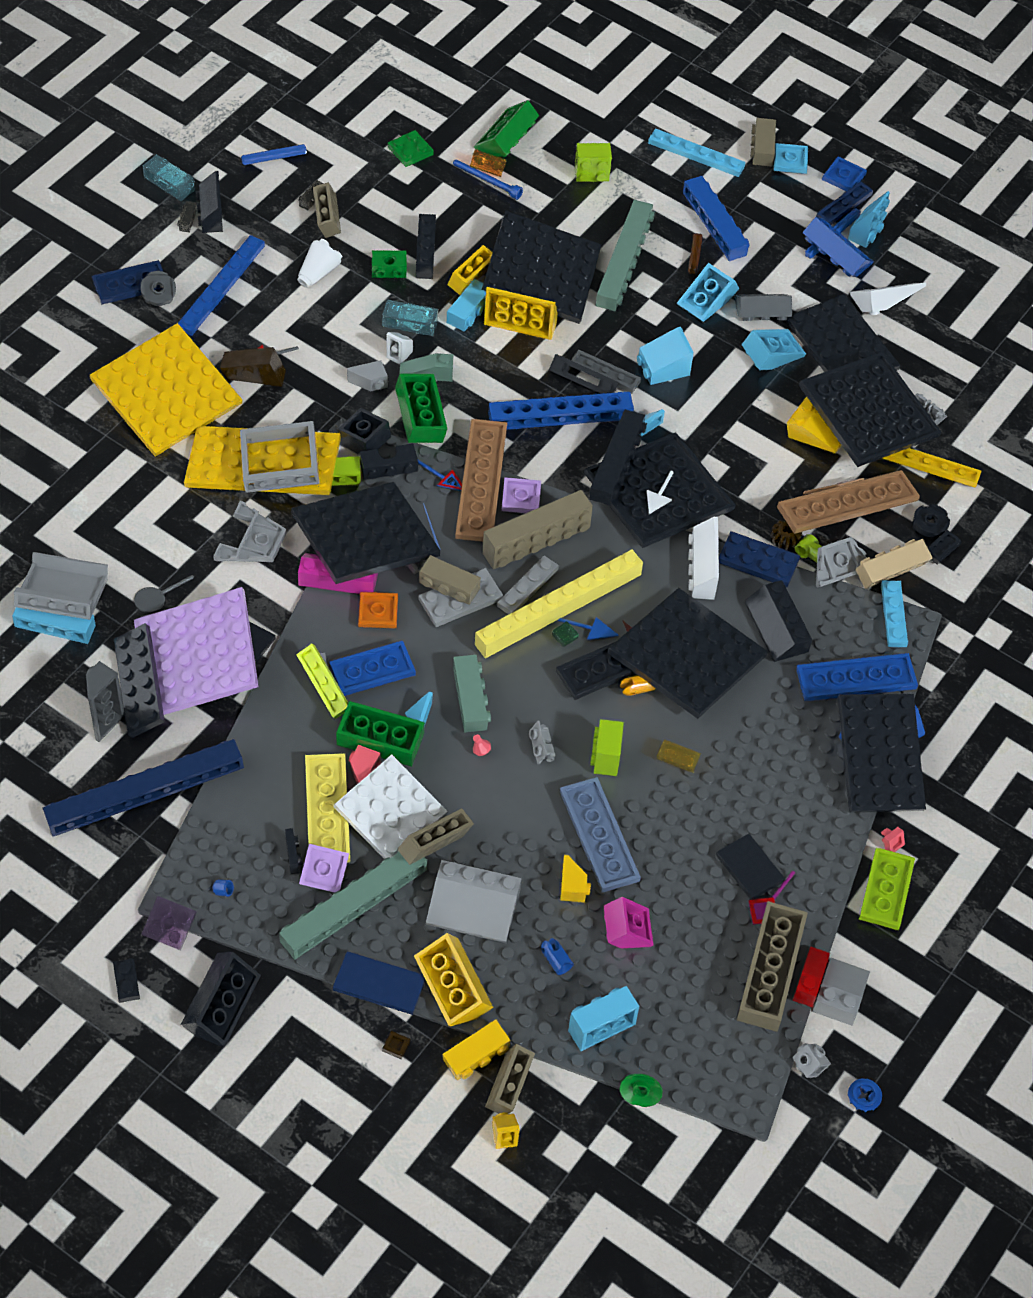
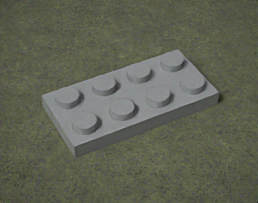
(446, 608)

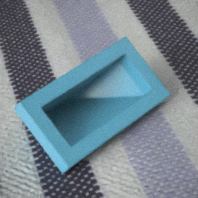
(653, 420)
(421, 709)

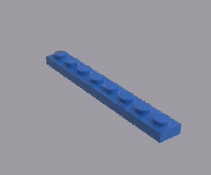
(221, 284)

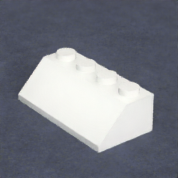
(704, 559)

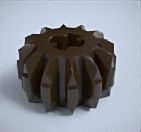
(784, 536)

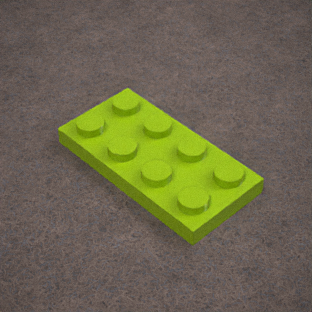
(887, 888)

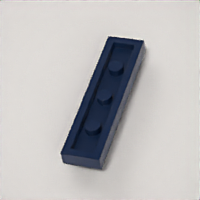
(845, 203)

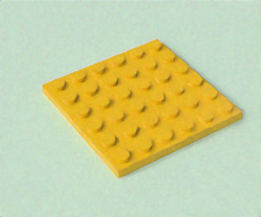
(166, 389)

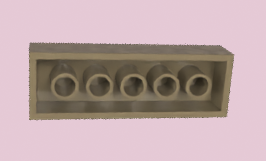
(537, 529)
(772, 966)

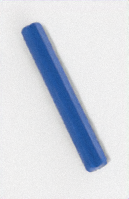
(273, 154)

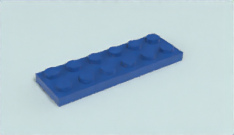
(856, 676)

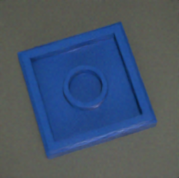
(844, 174)

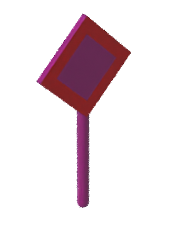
(758, 906)

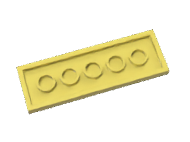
(324, 788)

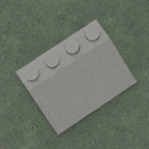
(473, 901)

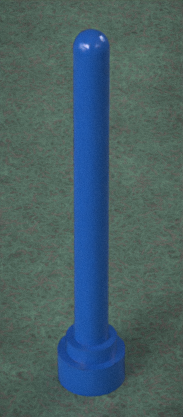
(514, 191)

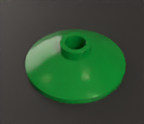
(641, 1090)

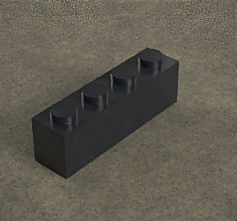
(425, 246)

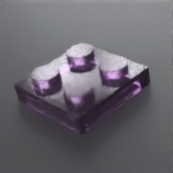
(169, 923)

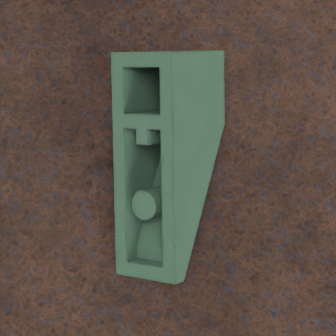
(438, 364)

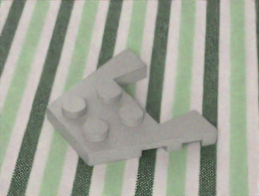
(259, 542)

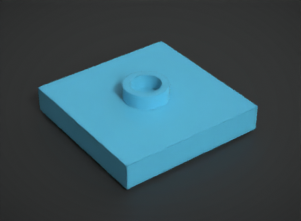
(791, 158)

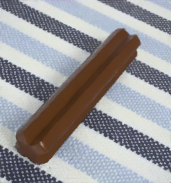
(695, 253)

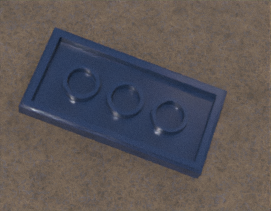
(123, 282)
(379, 983)

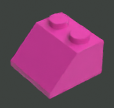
(628, 924)

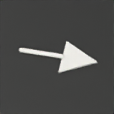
(656, 500)

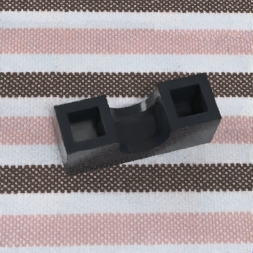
(375, 466)

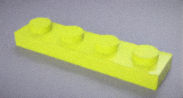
(323, 680)

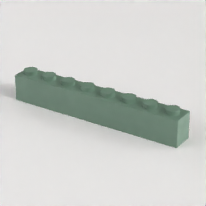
(625, 255)
(349, 904)

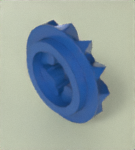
(865, 1086)

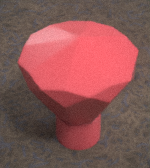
(481, 746)

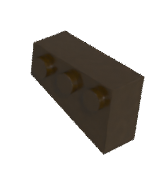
(254, 366)

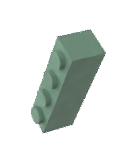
(470, 693)

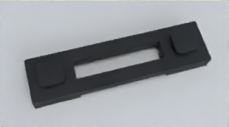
(560, 365)

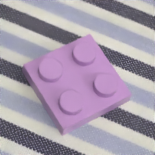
(521, 495)
(324, 868)

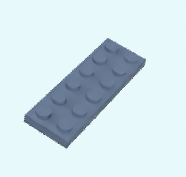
(599, 834)

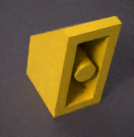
(574, 882)
(505, 1130)

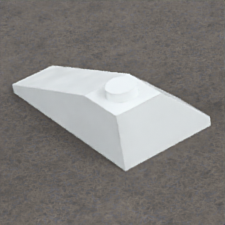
(883, 298)

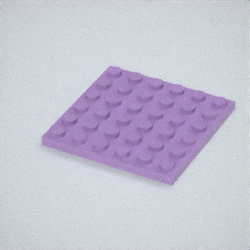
(202, 650)

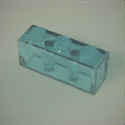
(168, 177)
(410, 317)

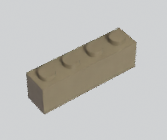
(435, 836)

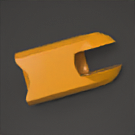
(635, 685)

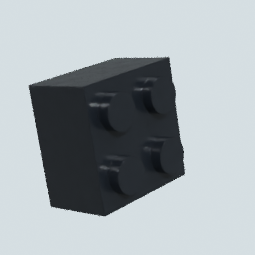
(364, 431)

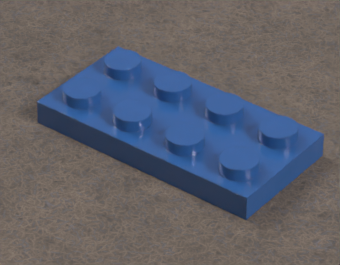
(372, 668)

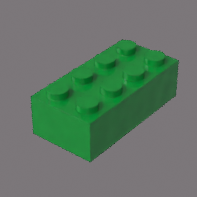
(421, 408)
(380, 732)

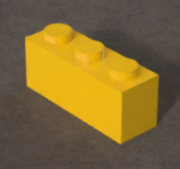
(471, 269)
(477, 1050)

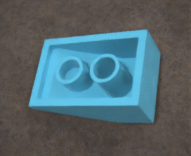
(708, 293)
(772, 348)

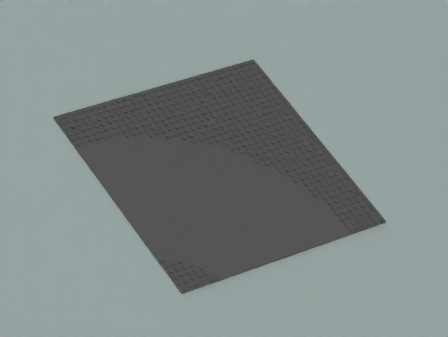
(762, 771)

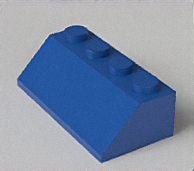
(837, 247)

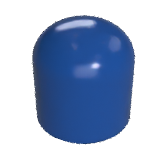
(219, 887)

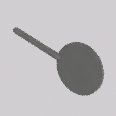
(152, 599)

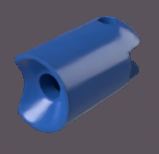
(556, 956)

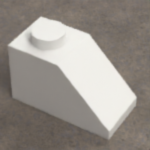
(398, 347)

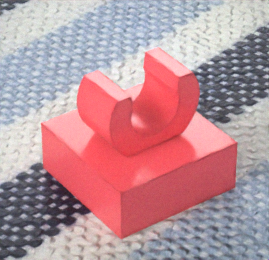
(893, 839)

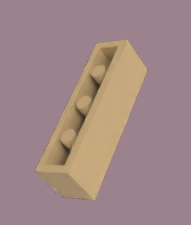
(894, 563)

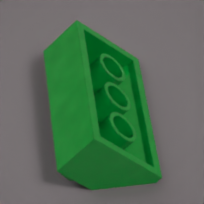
(508, 129)

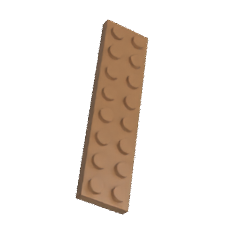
(481, 479)
(848, 501)

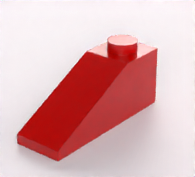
(811, 976)

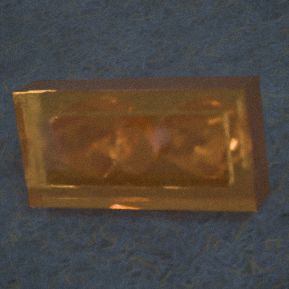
(488, 163)

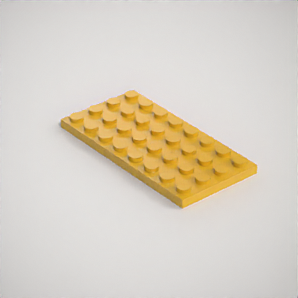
(217, 459)

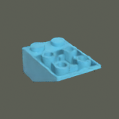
(870, 222)

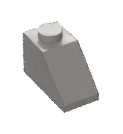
(368, 376)

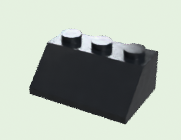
(210, 204)

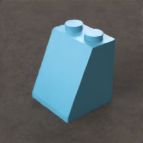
(666, 357)

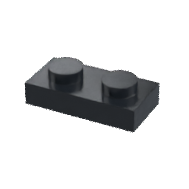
(292, 843)
(126, 980)

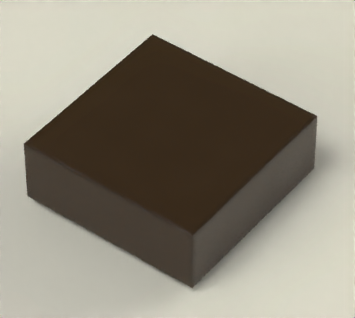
(396, 1045)

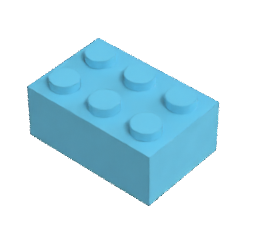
(603, 1017)

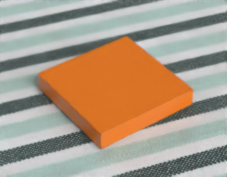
(378, 610)

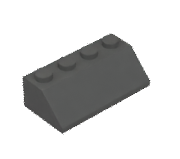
(104, 699)

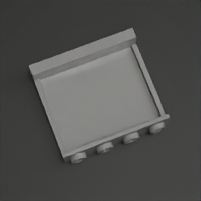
(62, 586)

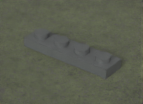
(627, 380)

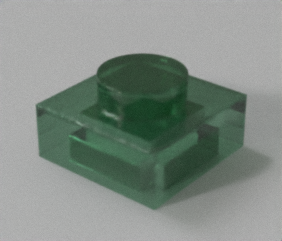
(565, 634)

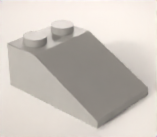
(841, 991)

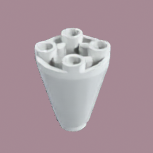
(318, 263)

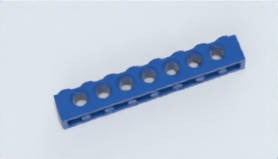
(561, 410)

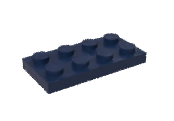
(758, 558)

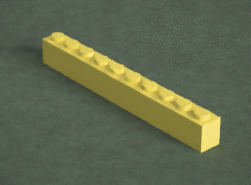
(558, 603)

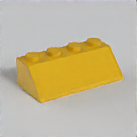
(453, 980)

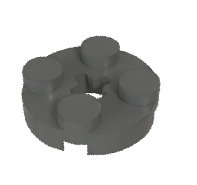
(158, 298)

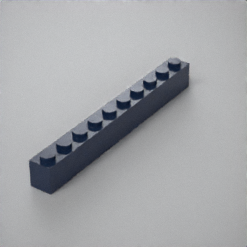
(143, 787)

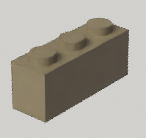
(763, 142)
(327, 210)
(449, 580)
(510, 1079)

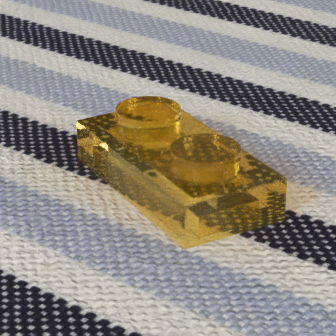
(678, 756)

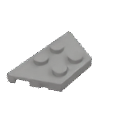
(838, 561)

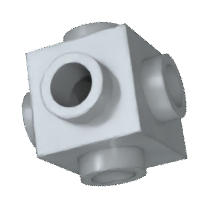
(811, 1060)

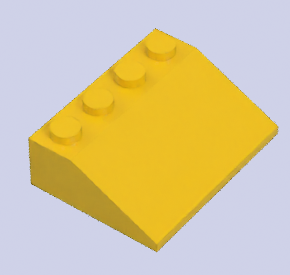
(520, 313)
(810, 428)

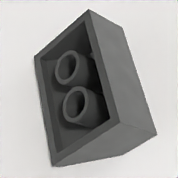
(763, 306)

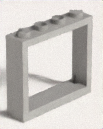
(284, 478)

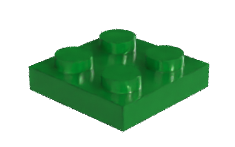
(410, 148)

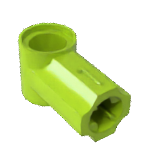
(808, 547)

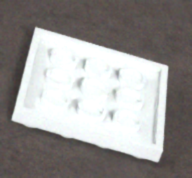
(389, 807)

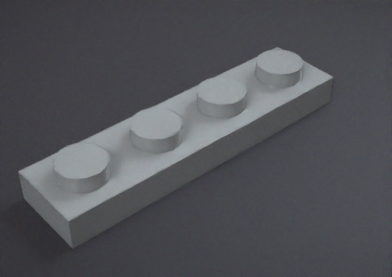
(528, 585)

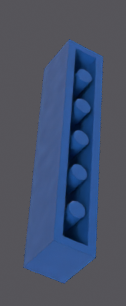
(716, 218)

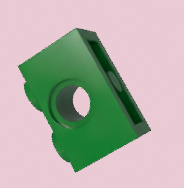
(389, 264)

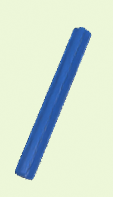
(840, 226)

